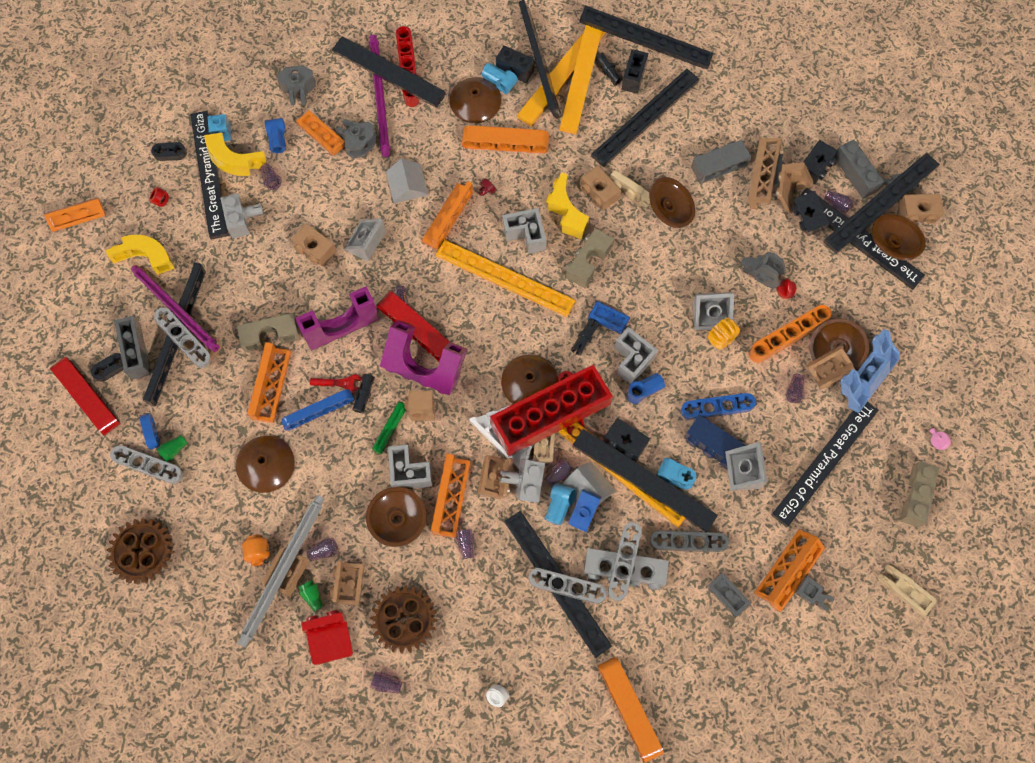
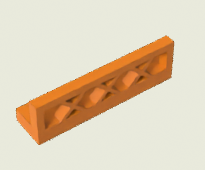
(448, 215)
(262, 380)
(444, 490)
(794, 570)

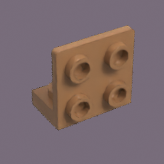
(792, 177)

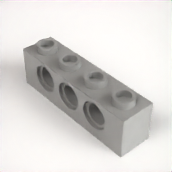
(657, 568)

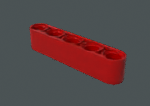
(406, 59)
(423, 333)
(85, 396)

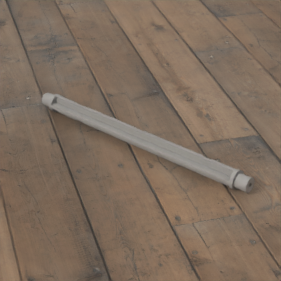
(280, 571)

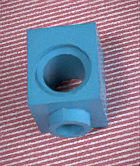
(220, 124)

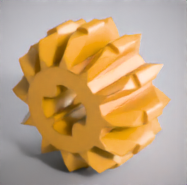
(723, 333)

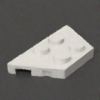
(483, 425)

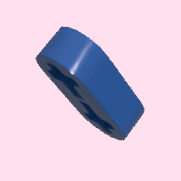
(149, 431)

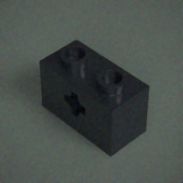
(515, 62)
(634, 71)
(819, 159)
(811, 203)
(619, 432)

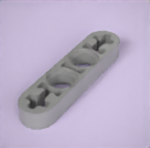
(180, 339)
(148, 462)
(627, 562)
(567, 585)

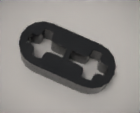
(168, 152)
(108, 366)

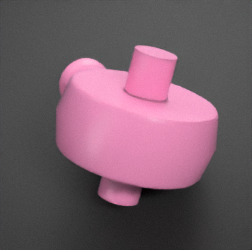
(940, 440)

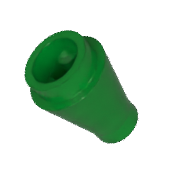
(171, 448)
(311, 595)

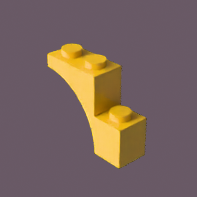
(573, 221)

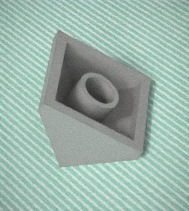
(406, 181)
(366, 238)
(711, 309)
(746, 467)
(591, 479)

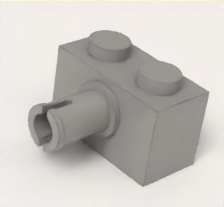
(237, 215)
(527, 479)

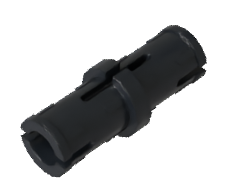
(608, 69)
(584, 337)
(363, 393)

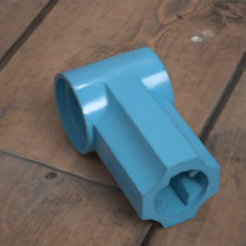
(503, 80)
(561, 499)

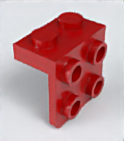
(328, 637)

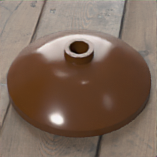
(475, 107)
(672, 202)
(898, 237)
(840, 331)
(514, 380)
(273, 472)
(394, 503)

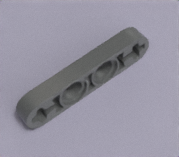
(688, 541)

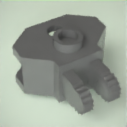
(296, 84)
(357, 137)
(765, 268)

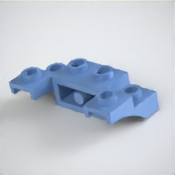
(863, 383)

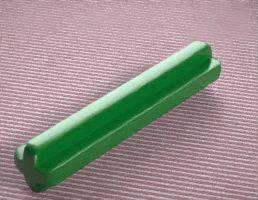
(389, 428)

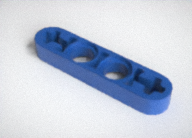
(717, 402)
(317, 409)

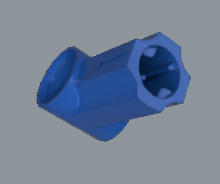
(276, 132)
(646, 388)

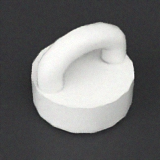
(497, 695)

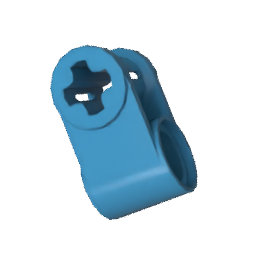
(674, 474)

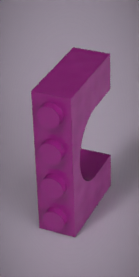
(322, 332)
(398, 360)

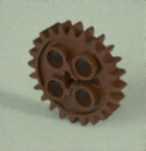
(122, 551)
(407, 638)

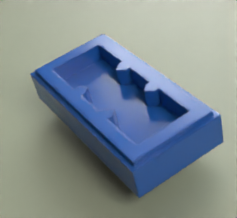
(609, 317)
(584, 510)

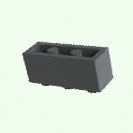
(720, 161)
(858, 169)
(132, 347)

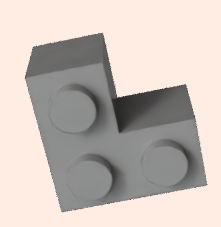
(528, 226)
(638, 355)
(406, 474)

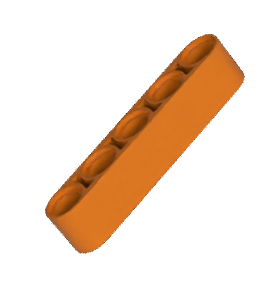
(505, 139)
(795, 327)
(631, 709)

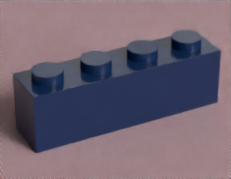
(711, 440)

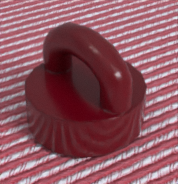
(487, 187)

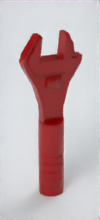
(346, 383)

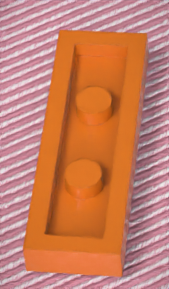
(321, 133)
(75, 214)

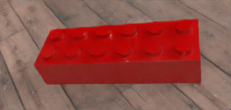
(550, 410)

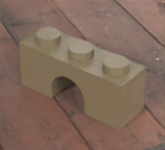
(597, 245)
(252, 333)
(918, 505)

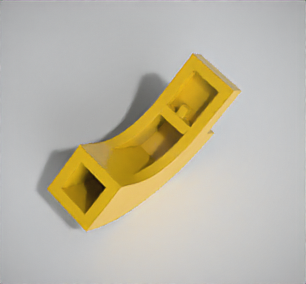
(229, 161)
(142, 246)

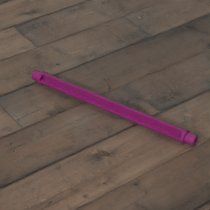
(380, 103)
(175, 308)

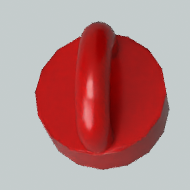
(156, 196)
(786, 289)

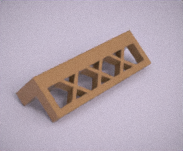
(760, 170)

